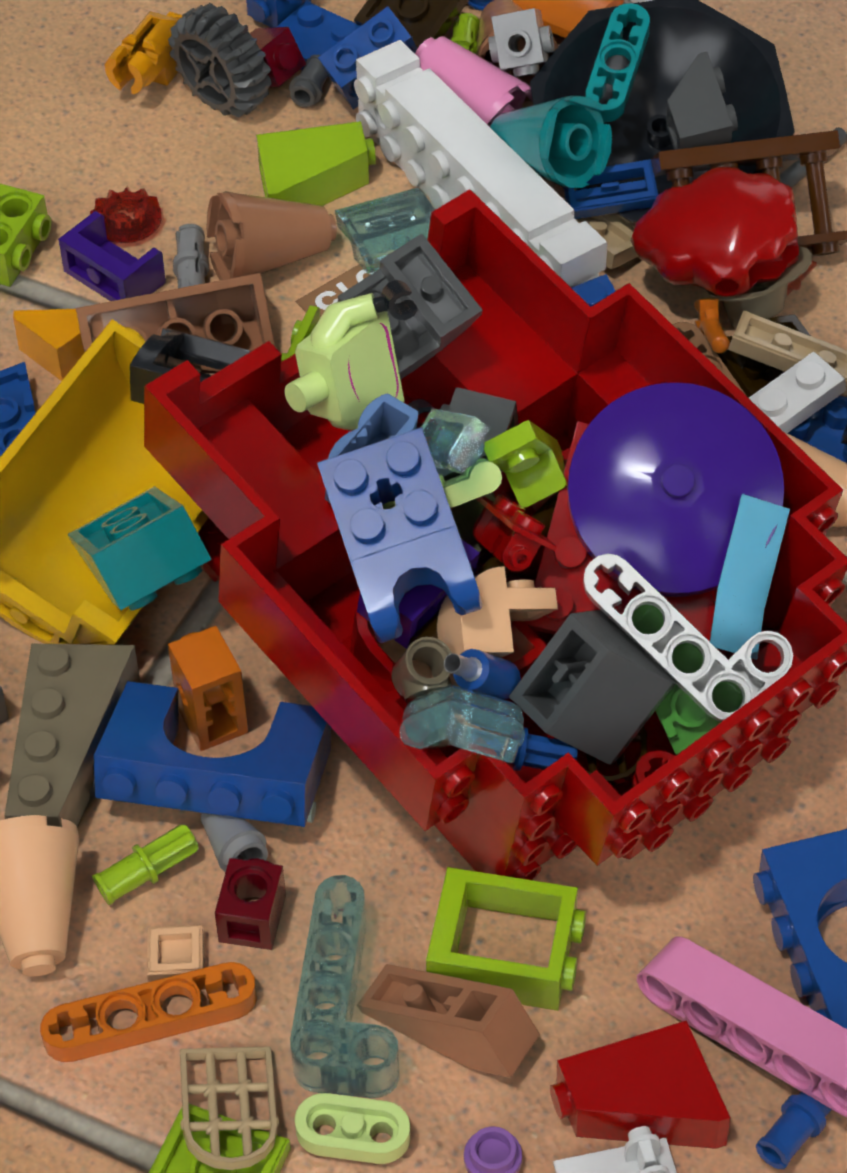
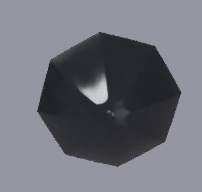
(675, 38)

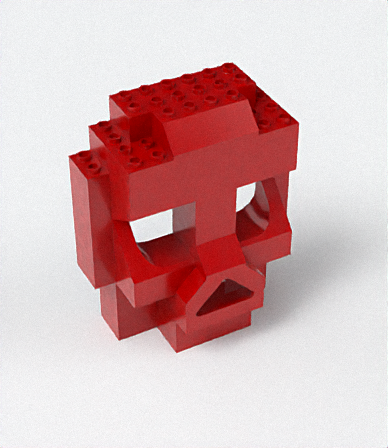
(297, 597)

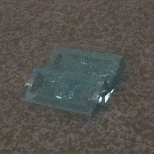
(384, 225)

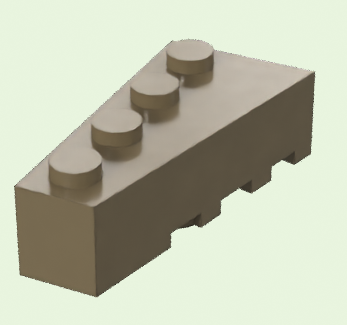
(61, 722)

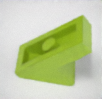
(530, 462)

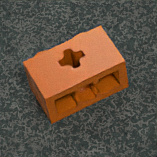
(208, 687)

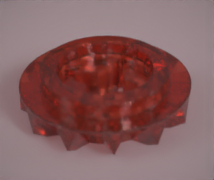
(123, 228)

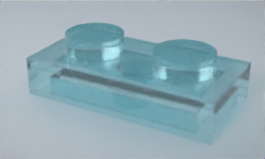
(454, 439)

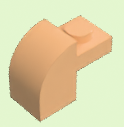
(491, 626)

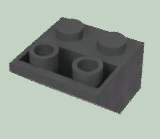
(593, 686)

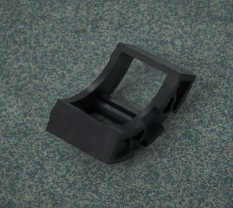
(172, 348)

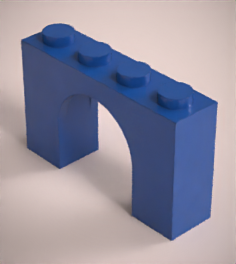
(264, 784)
(803, 887)

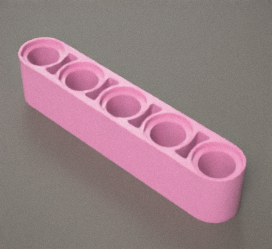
(750, 1019)

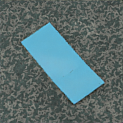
(747, 573)

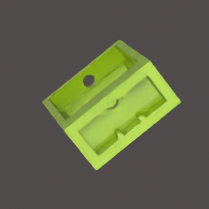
(532, 984)

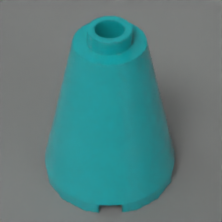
(559, 139)

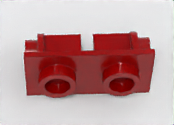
(509, 532)

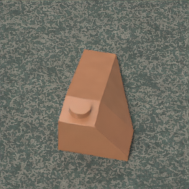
(220, 310)

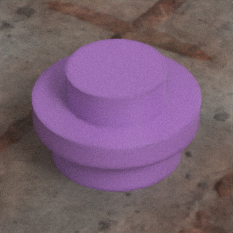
(492, 1152)

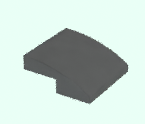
(441, 301)

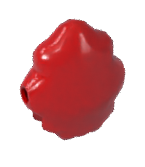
(721, 231)

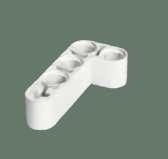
(679, 630)

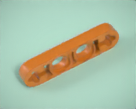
(146, 1003)

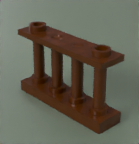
(768, 158)

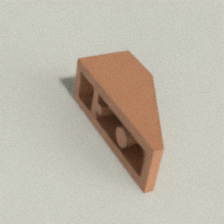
(454, 1016)

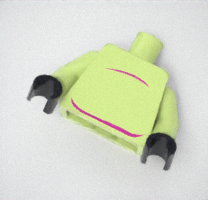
(352, 358)

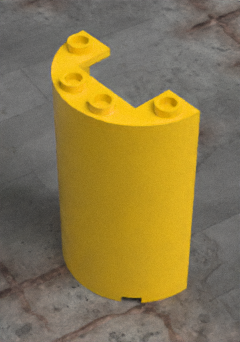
(62, 472)

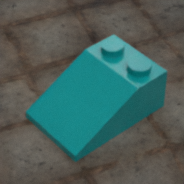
(141, 548)

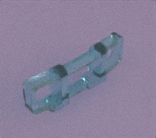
(469, 721)

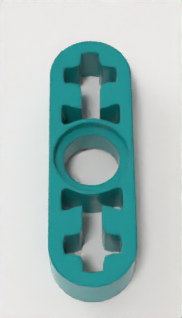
(615, 45)

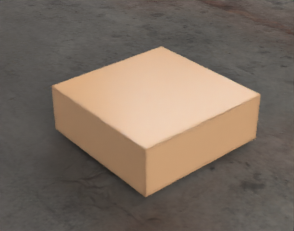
(174, 950)

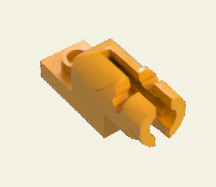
(144, 54)

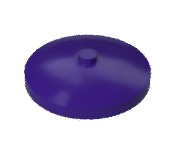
(665, 482)

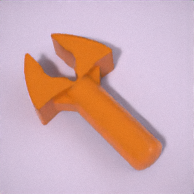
(710, 325)

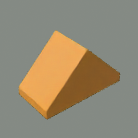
(50, 338)

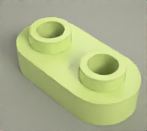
(354, 1125)

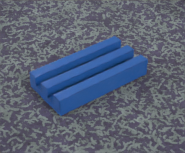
(614, 196)

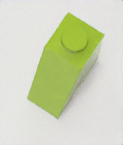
(315, 162)

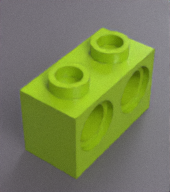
(22, 228)

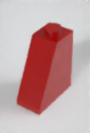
(643, 1082)

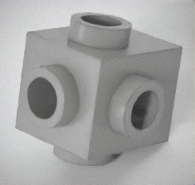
(509, 30)

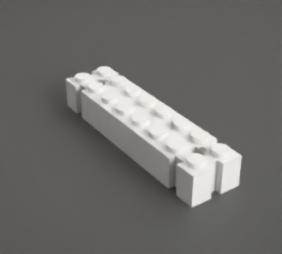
(453, 150)

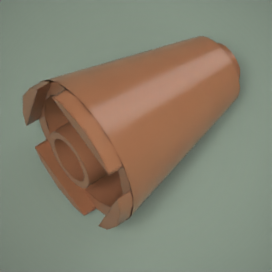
(264, 233)

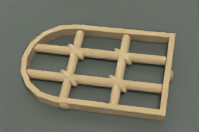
(215, 1123)

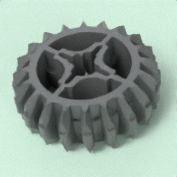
(220, 60)

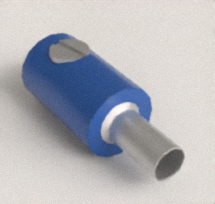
(483, 673)

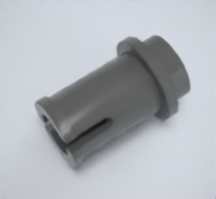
(307, 87)

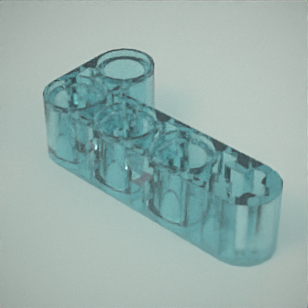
(336, 983)

